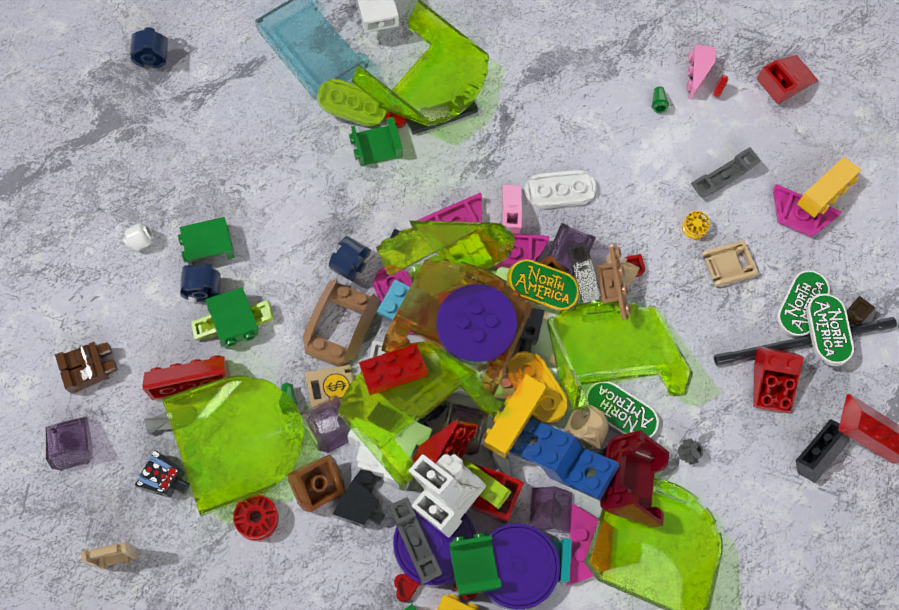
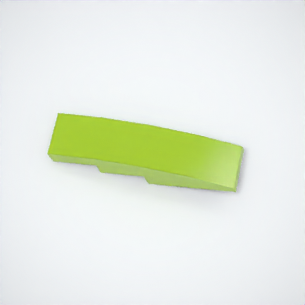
(205, 328)
(494, 492)

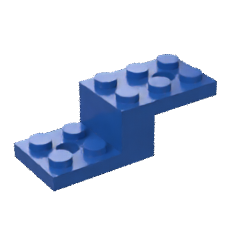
(564, 458)

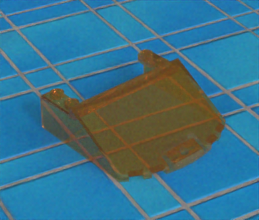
(425, 296)

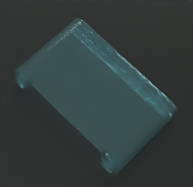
(309, 44)

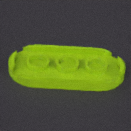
(349, 103)

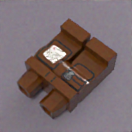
(85, 366)

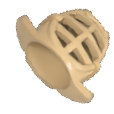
(588, 429)

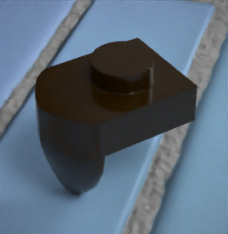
(859, 311)

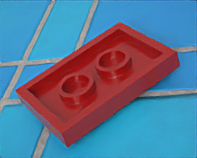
(393, 369)

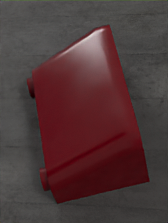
(632, 485)

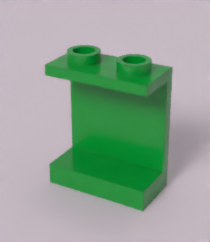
(376, 144)
(205, 240)
(232, 317)
(474, 564)

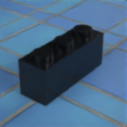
(821, 451)

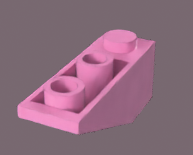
(701, 64)
(512, 208)

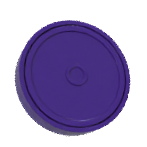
(476, 324)
(439, 546)
(525, 565)

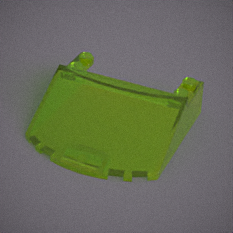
(440, 81)
(468, 242)
(598, 347)
(387, 414)

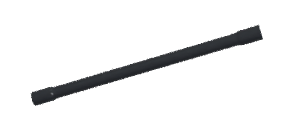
(730, 357)

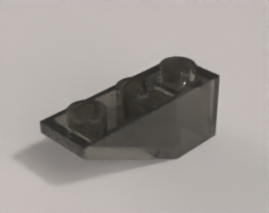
(583, 272)

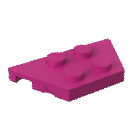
(464, 211)
(795, 217)
(525, 247)
(581, 532)

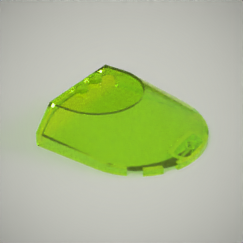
(234, 438)
(664, 564)

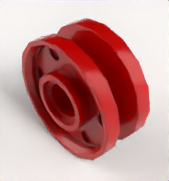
(256, 530)

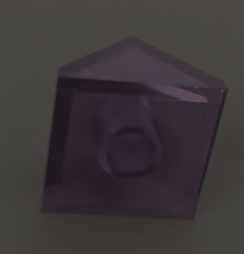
(551, 509)

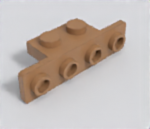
(611, 282)

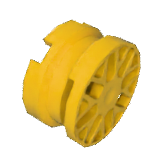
(695, 225)

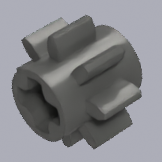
(690, 451)

